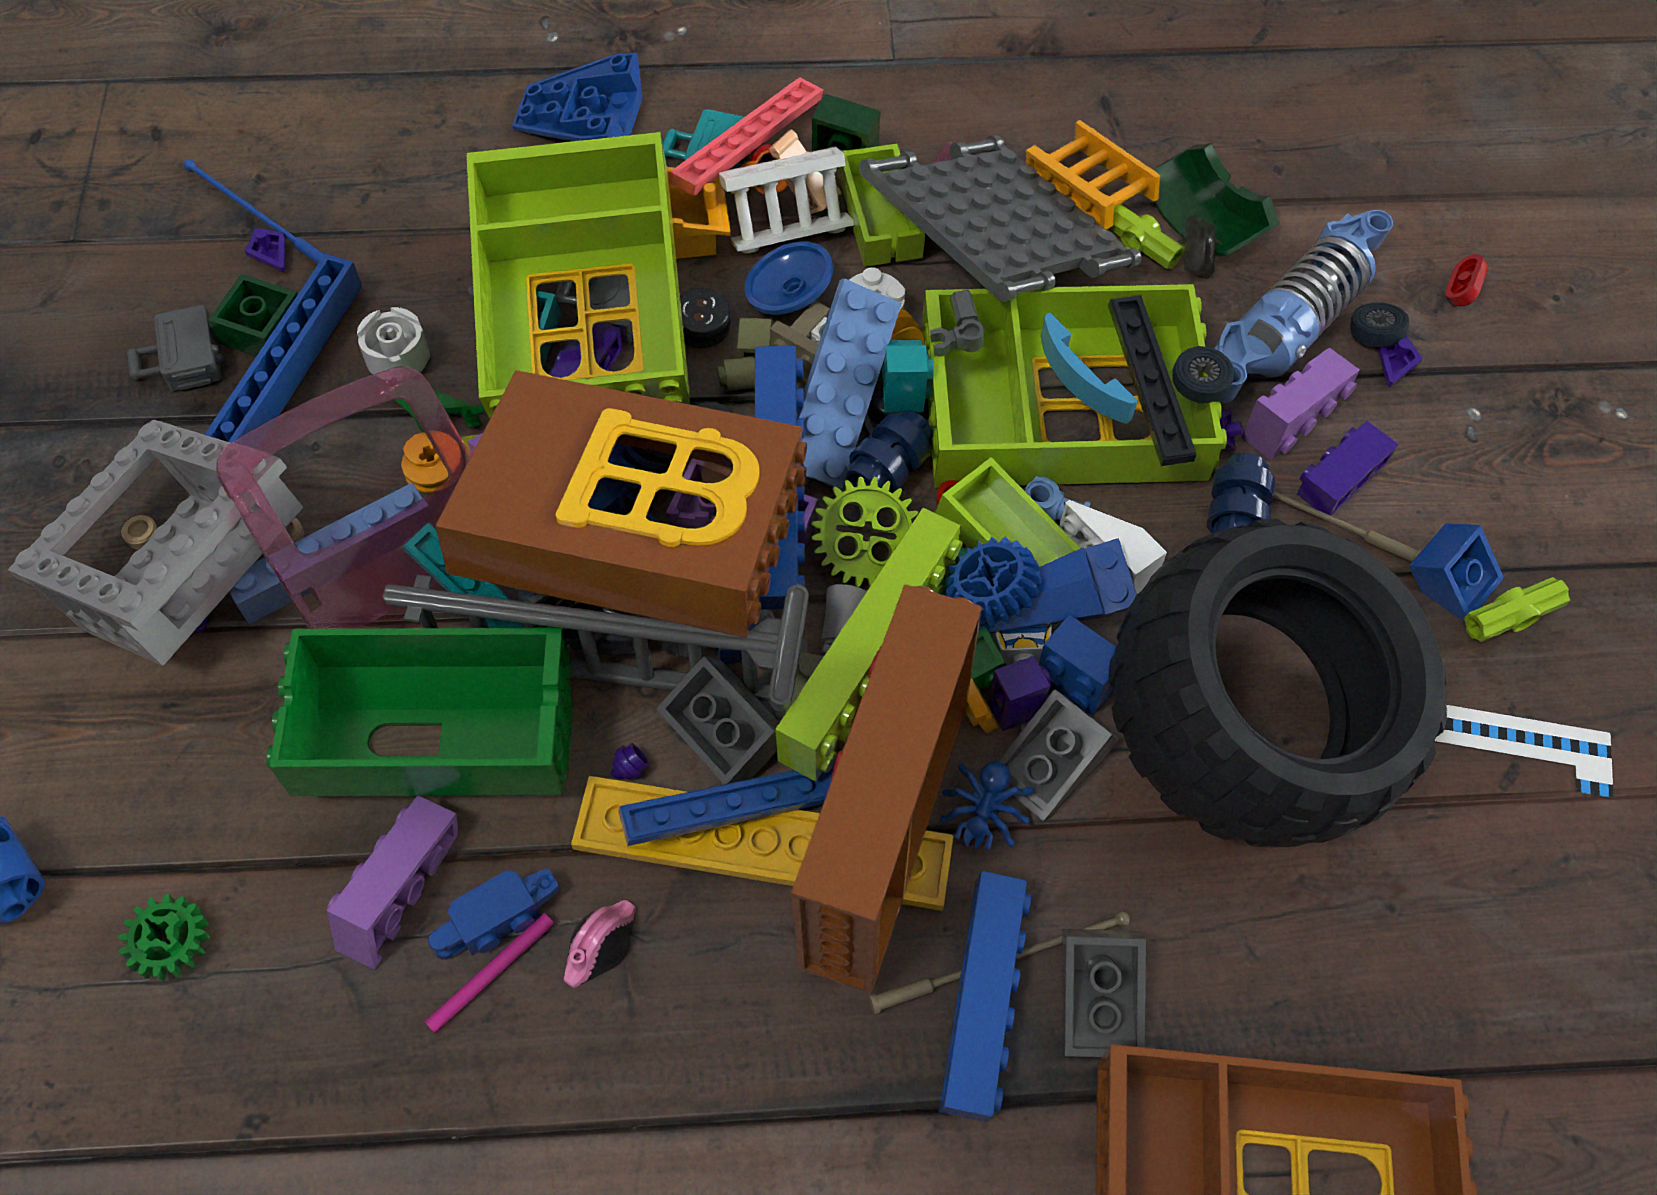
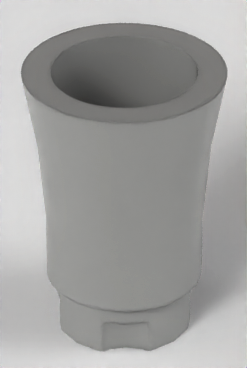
(840, 604)

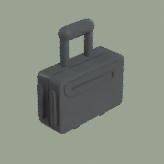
(604, 294)
(184, 348)

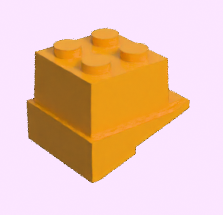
(698, 219)

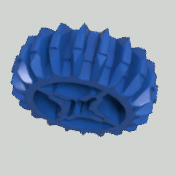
(1014, 579)

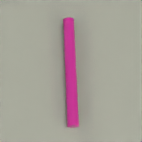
(489, 973)

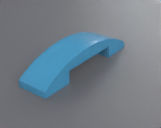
(1108, 399)

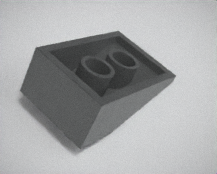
(1056, 754)
(1103, 990)

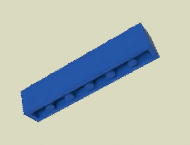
(984, 997)

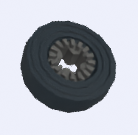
(1379, 324)
(1200, 360)

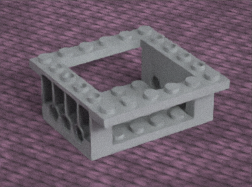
(179, 570)

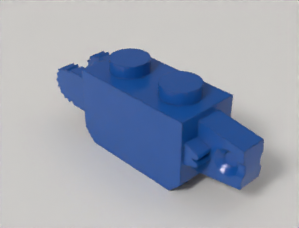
(492, 912)

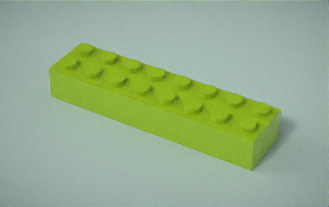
(832, 695)

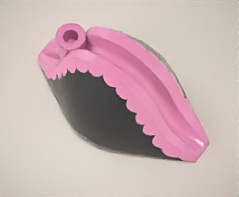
(599, 942)

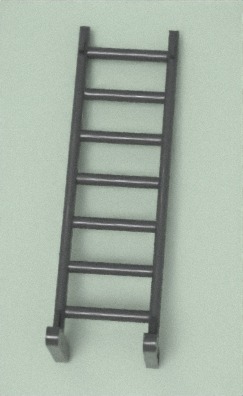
(769, 645)

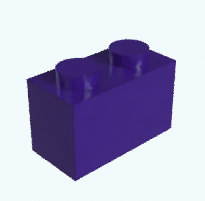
(1018, 692)

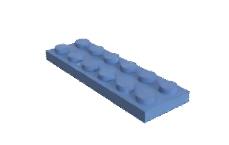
(844, 378)

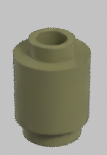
(737, 373)

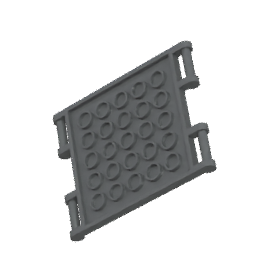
(998, 217)

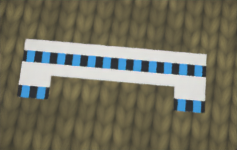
(1536, 739)

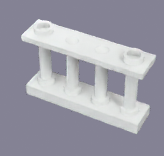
(767, 176)

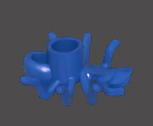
(987, 803)

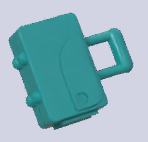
(708, 128)

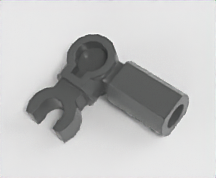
(969, 331)

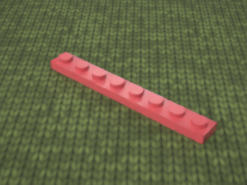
(745, 136)

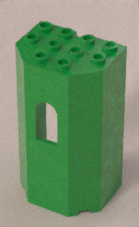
(489, 689)

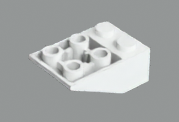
(1091, 527)

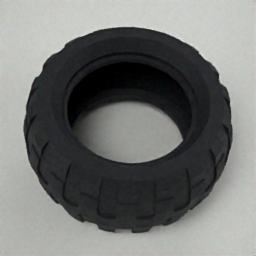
(1357, 632)

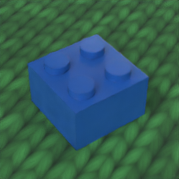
(1079, 664)

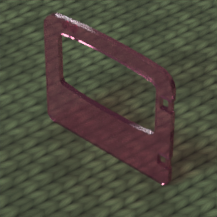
(354, 572)

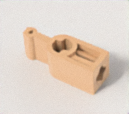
(790, 146)

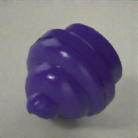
(629, 762)

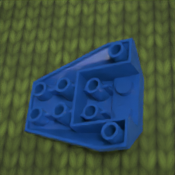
(584, 102)

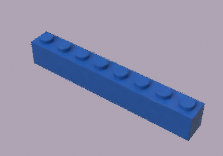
(289, 350)
(778, 401)

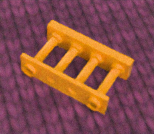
(1085, 193)

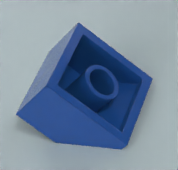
(1457, 569)

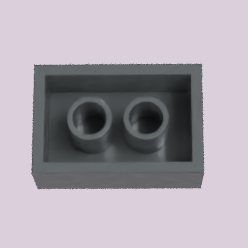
(721, 721)

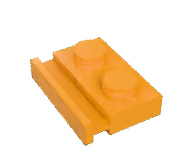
(978, 710)

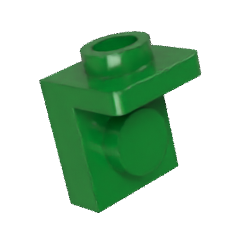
(986, 660)

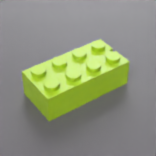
(878, 224)
(995, 506)

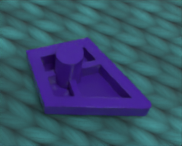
(268, 248)
(1398, 360)
(1232, 429)

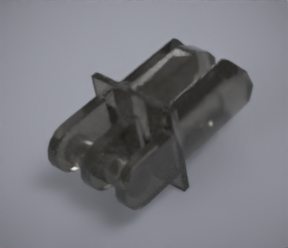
(1199, 247)

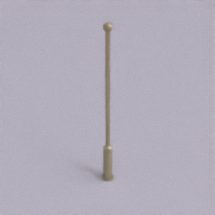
(1370, 536)
(926, 985)

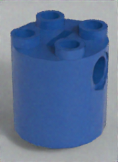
(19, 877)

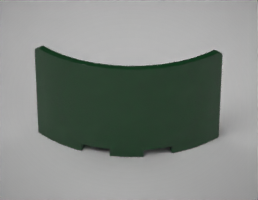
(1201, 187)

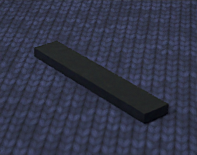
(1151, 381)

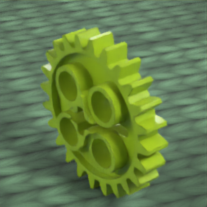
(869, 500)

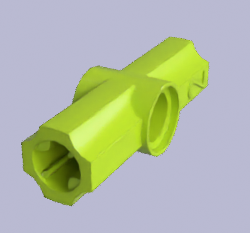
(1146, 236)
(1517, 609)

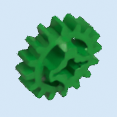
(147, 949)

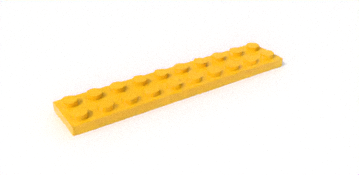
(751, 849)

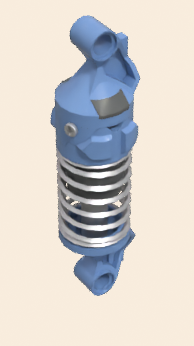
(1302, 302)

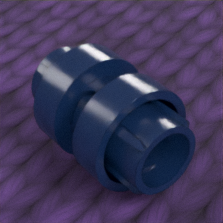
(896, 448)
(1240, 492)

